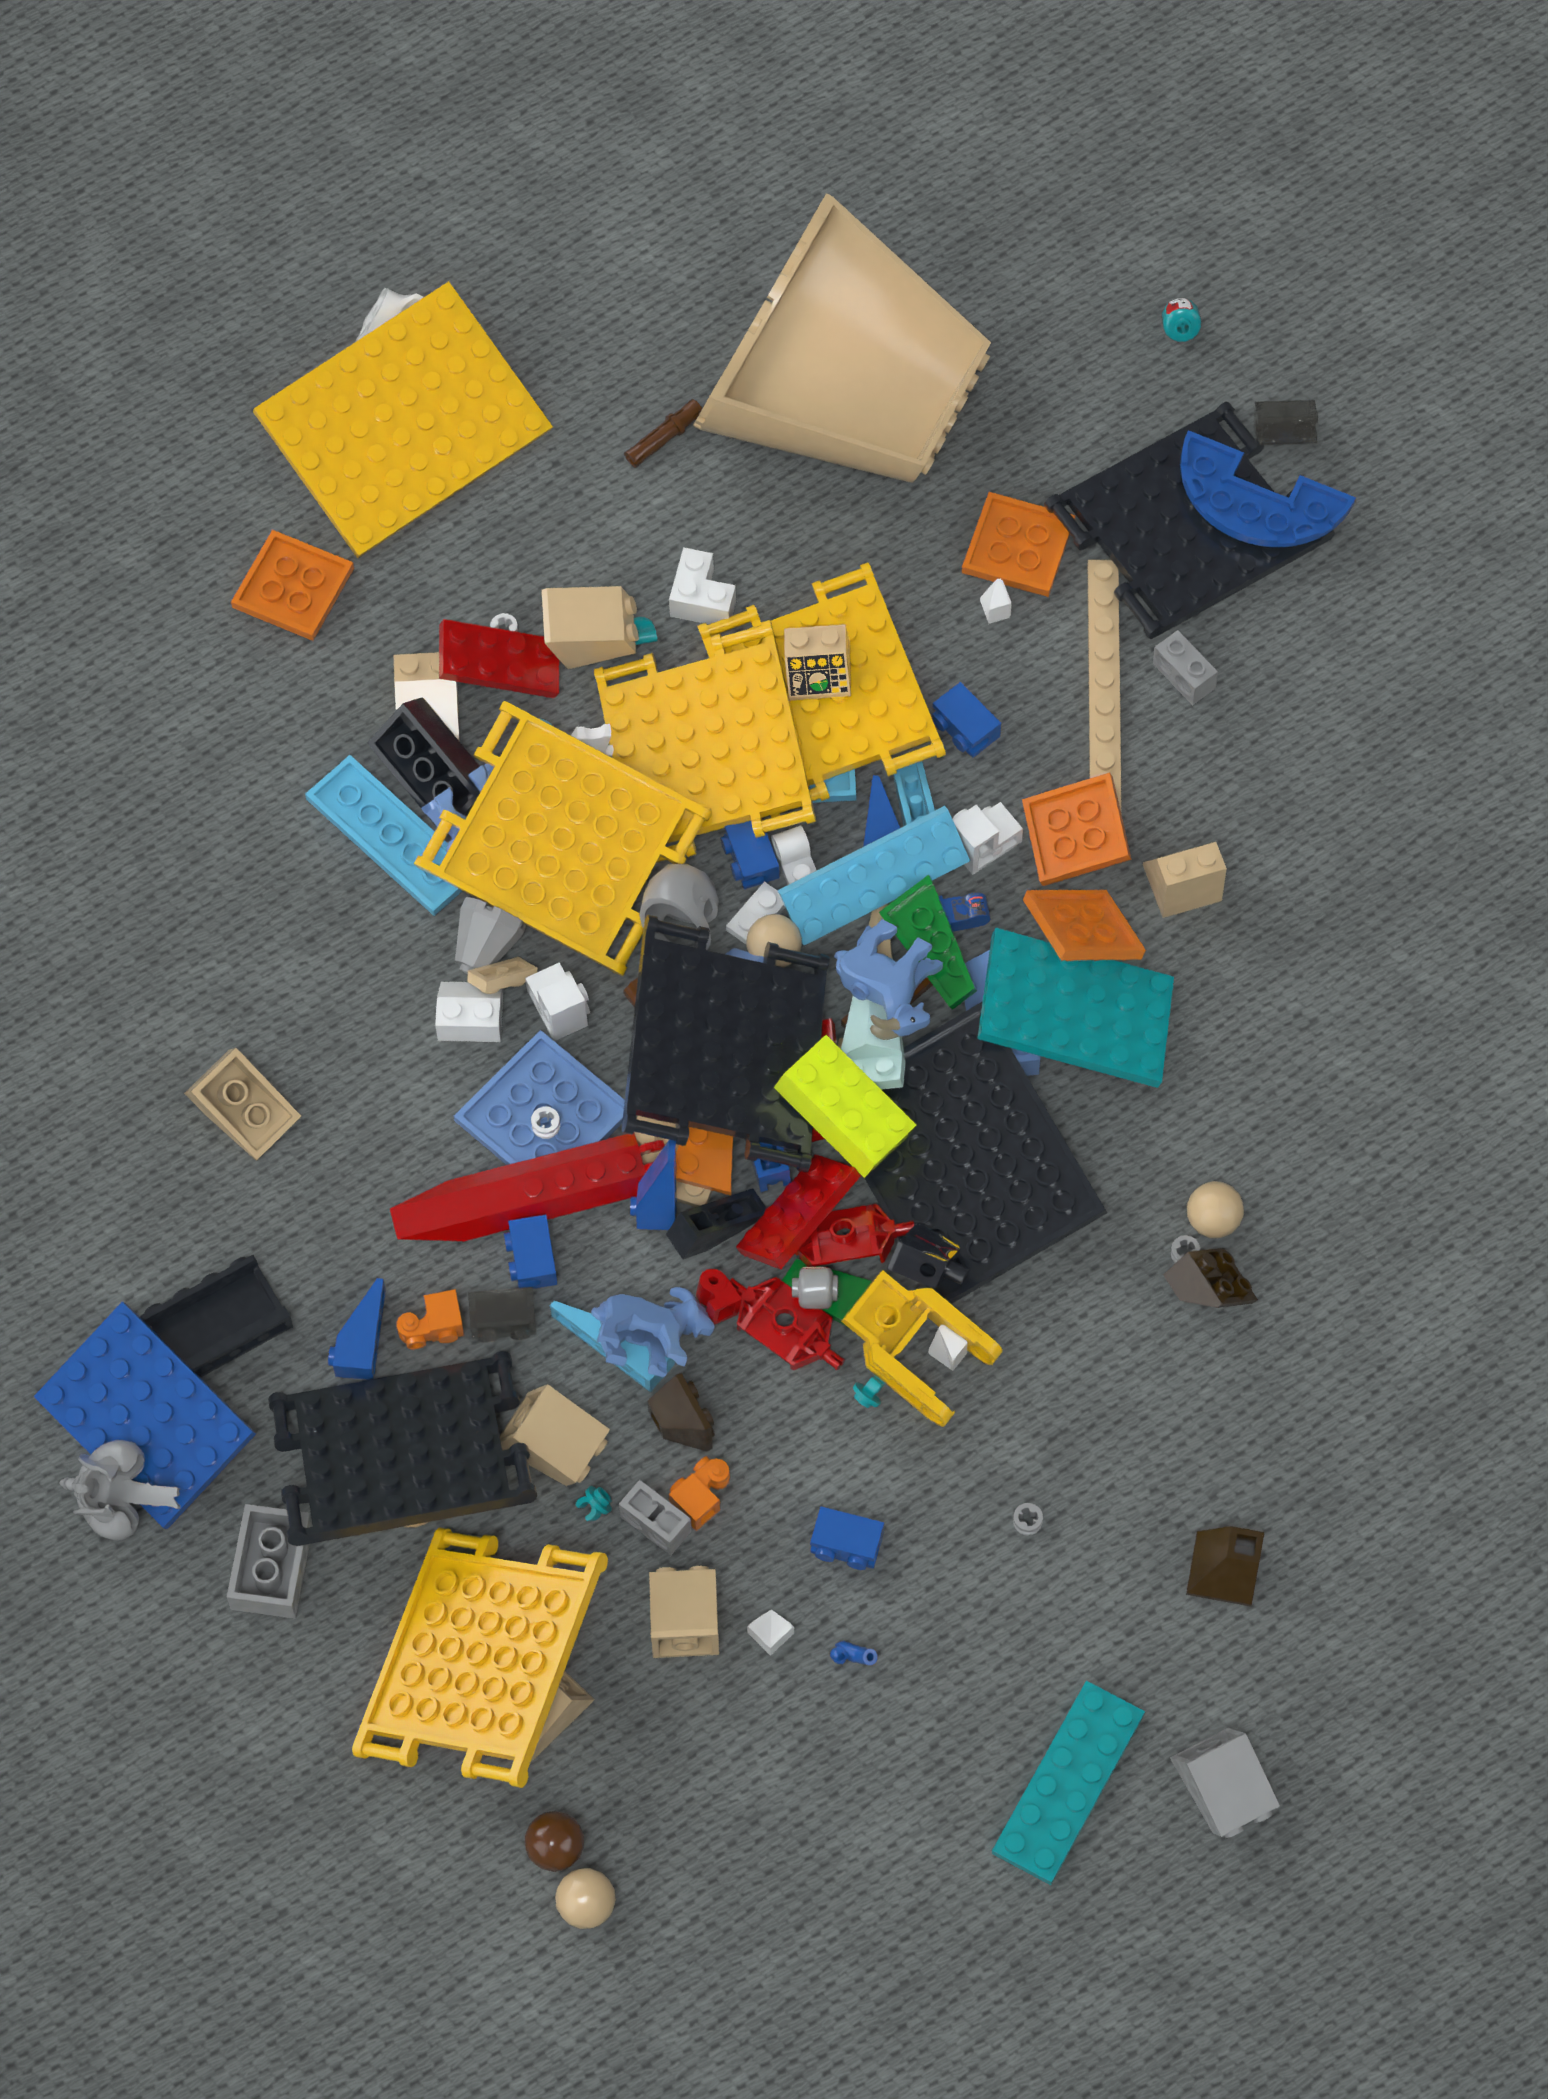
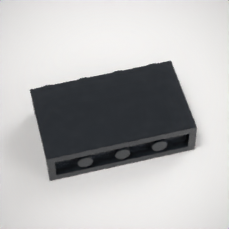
(220, 1317)

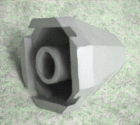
(484, 934)

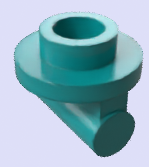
(646, 630)

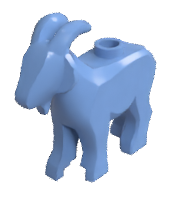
(651, 1326)

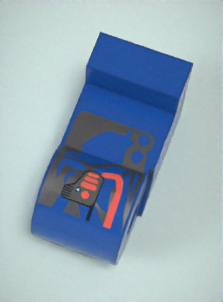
(966, 911)

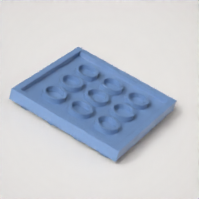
(537, 1078)

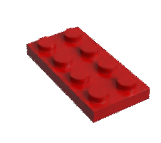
(497, 659)
(798, 1212)

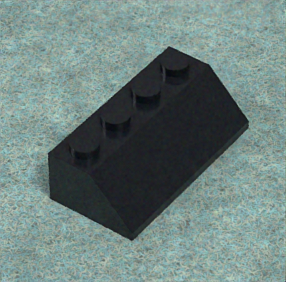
(426, 756)

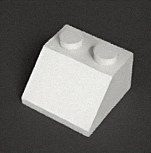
(468, 1013)

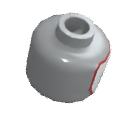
(815, 1287)

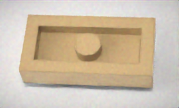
(501, 975)

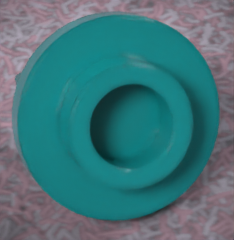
(867, 1393)
(599, 1502)

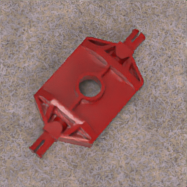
(870, 1235)
(796, 1344)

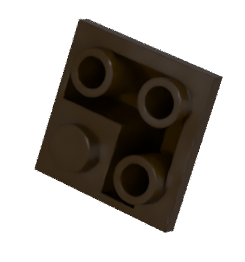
(1209, 1279)
(680, 1416)
(1225, 1564)

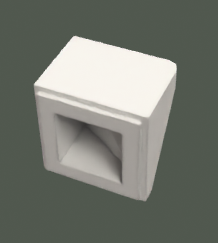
(996, 602)
(948, 1347)
(770, 1631)

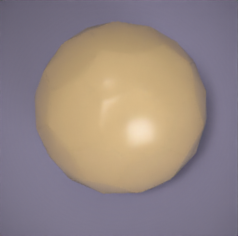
(773, 929)
(1215, 1209)
(585, 1898)

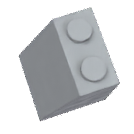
(1226, 1782)

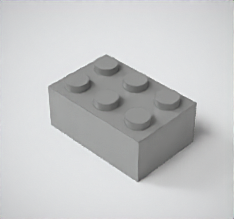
(265, 1566)

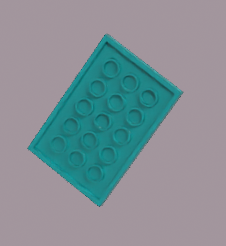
(1076, 1010)

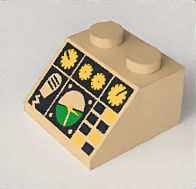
(817, 662)

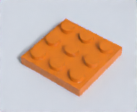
(1017, 544)
(292, 585)
(1076, 829)
(1084, 925)

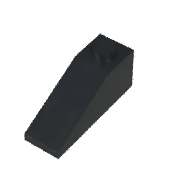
(714, 1222)

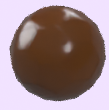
(554, 1841)

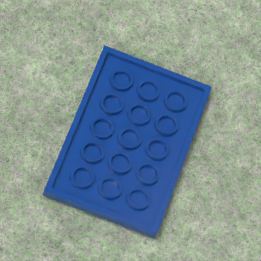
(140, 1391)

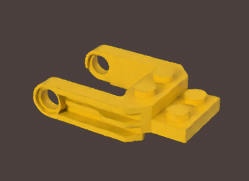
(889, 1318)

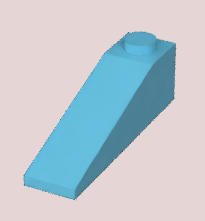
(913, 792)
(587, 1328)

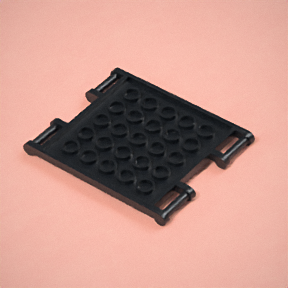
(1160, 538)
(718, 1039)
(401, 1450)

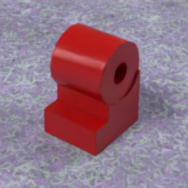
(718, 1295)

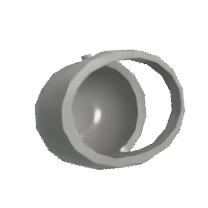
(682, 895)

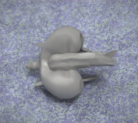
(107, 1488)

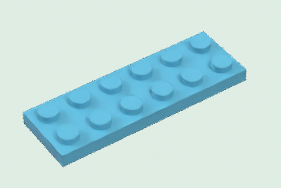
(382, 830)
(873, 875)

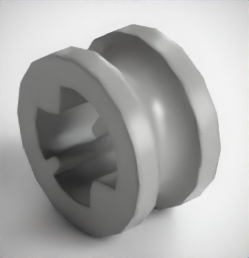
(1183, 1240)
(1033, 1511)

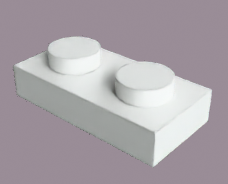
(762, 902)

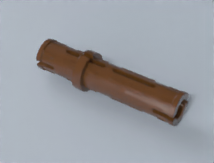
(672, 426)

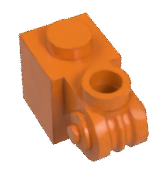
(439, 1324)
(694, 1494)

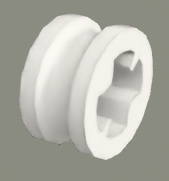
(504, 619)
(545, 1133)

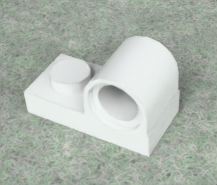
(793, 854)

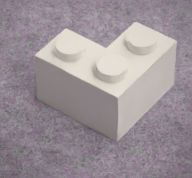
(695, 595)
(987, 834)
(558, 1000)

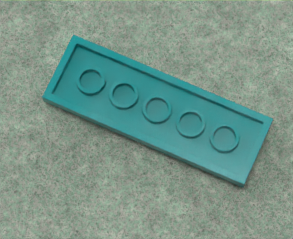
(1068, 1782)

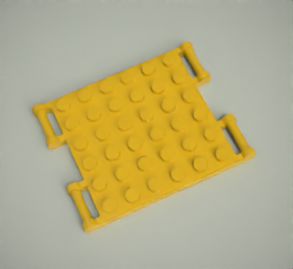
(885, 701)
(713, 733)
(562, 837)
(479, 1655)

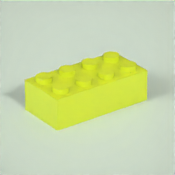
(845, 1106)

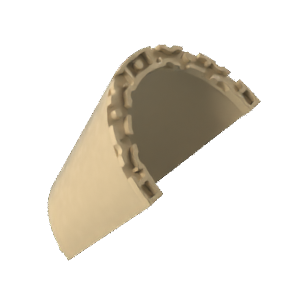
(849, 358)

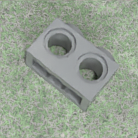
(1185, 667)
(655, 1517)

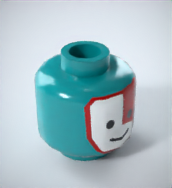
(1181, 320)

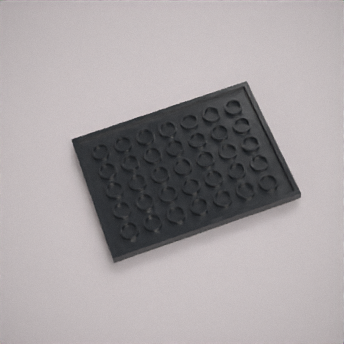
(982, 1157)

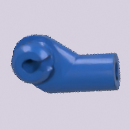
(854, 1653)

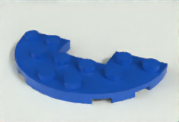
(1250, 510)

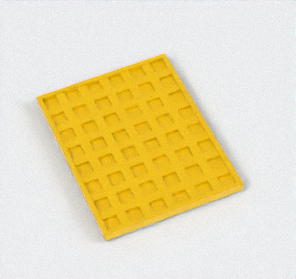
(402, 419)

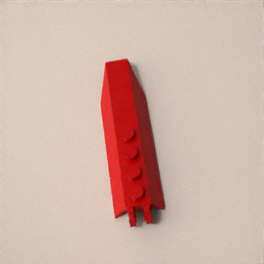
(530, 1188)

